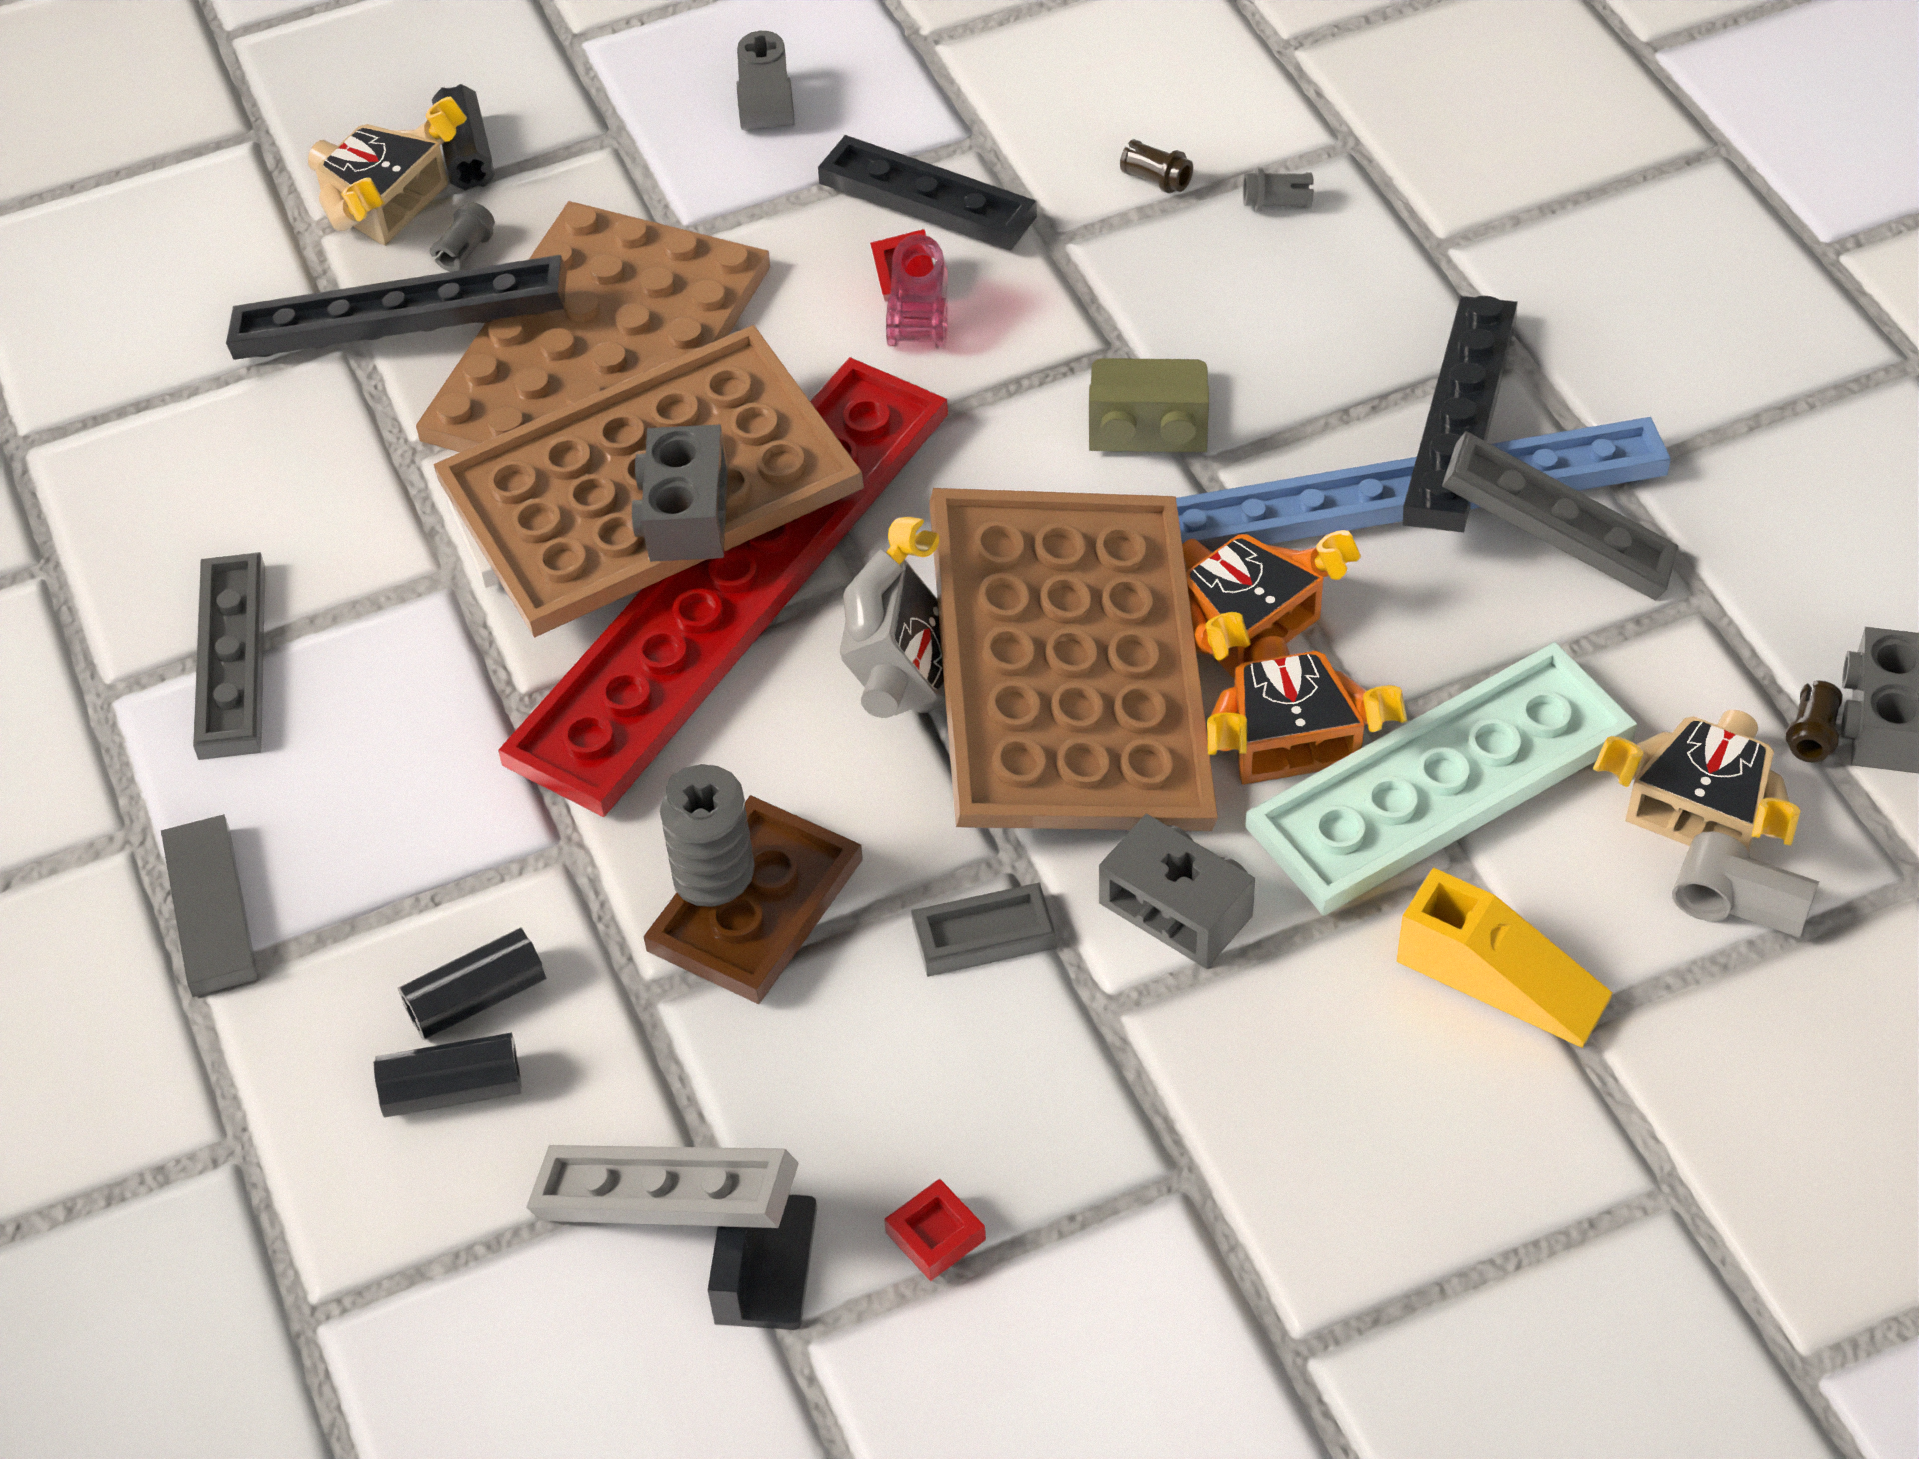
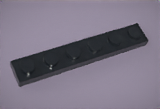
(397, 307)
(1460, 403)

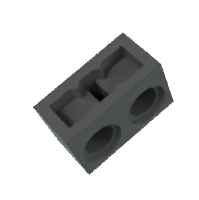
(682, 493)
(1884, 700)

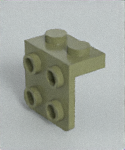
(1148, 405)

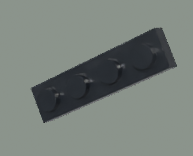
(928, 192)

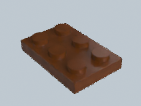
(759, 932)

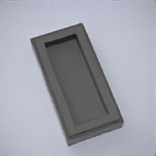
(983, 929)

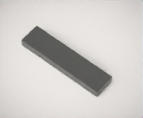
(1560, 516)
(230, 656)

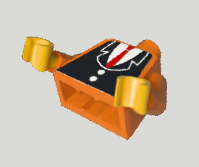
(1258, 591)
(1295, 713)

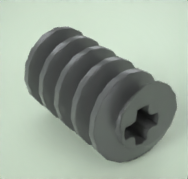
(707, 835)

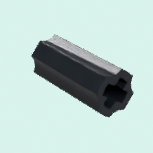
(468, 152)
(472, 983)
(447, 1075)

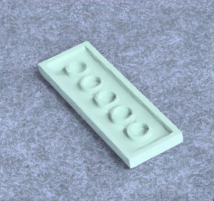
(1438, 777)

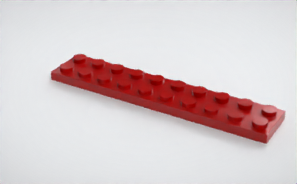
(695, 625)

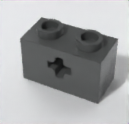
(1176, 890)

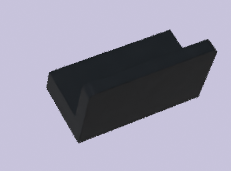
(763, 1272)

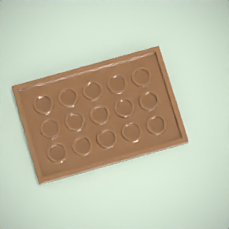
(630, 304)
(560, 490)
(1069, 661)

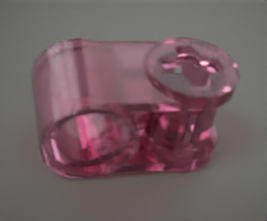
(918, 305)

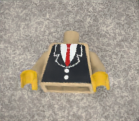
(384, 175)
(1703, 781)

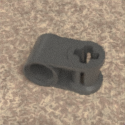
(763, 82)

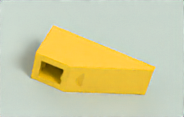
(1498, 957)

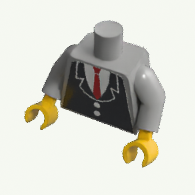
(894, 627)

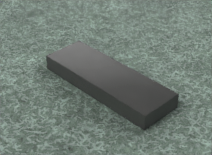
(209, 905)

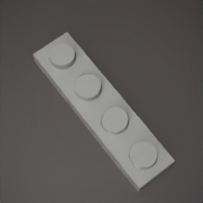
(664, 1185)

